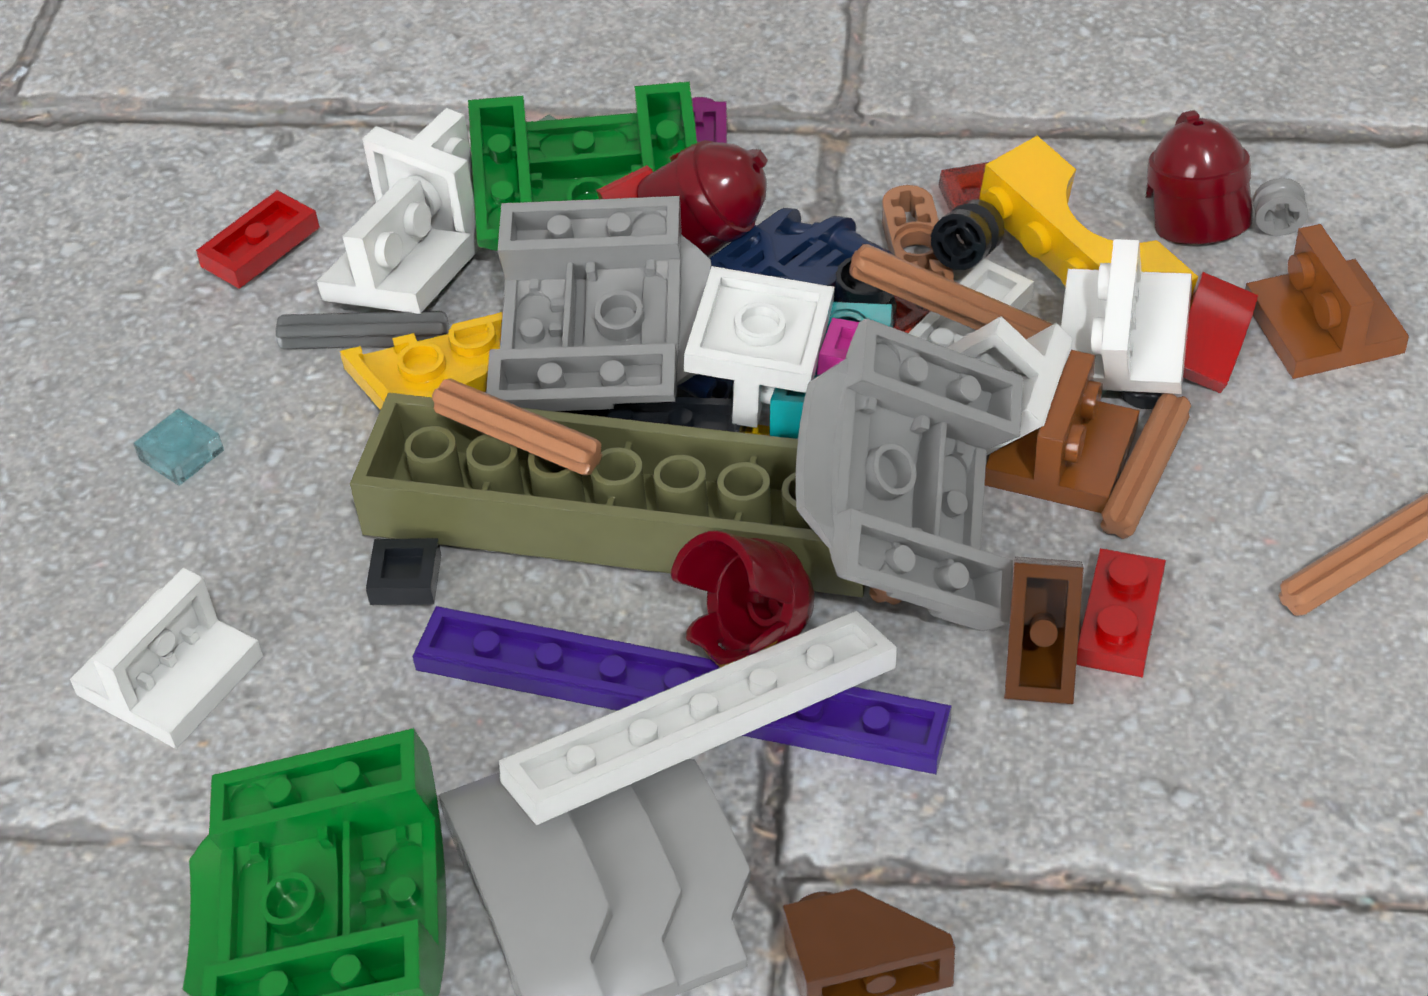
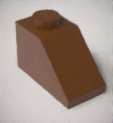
(1044, 630)
(864, 947)

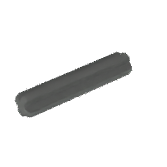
(356, 329)

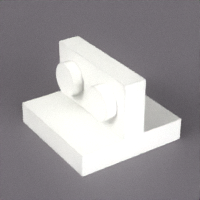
(436, 157)
(396, 255)
(1129, 322)
(759, 335)
(1036, 359)
(168, 663)

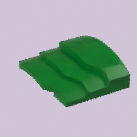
(570, 155)
(322, 876)

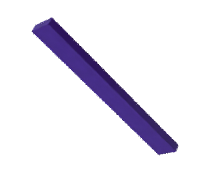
(619, 674)

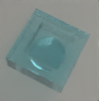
(178, 446)

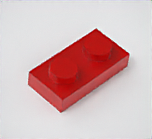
(257, 239)
(1120, 612)

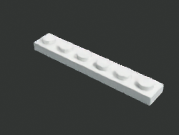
(695, 716)

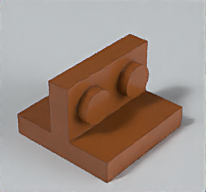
(1325, 310)
(1076, 451)

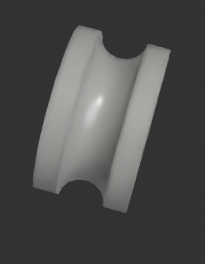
(1278, 192)

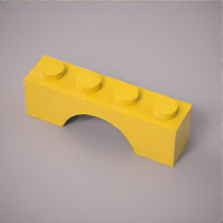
(1033, 195)

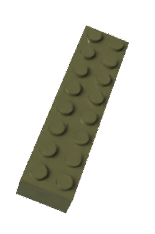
(632, 512)

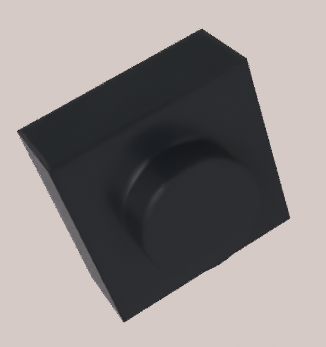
(403, 571)

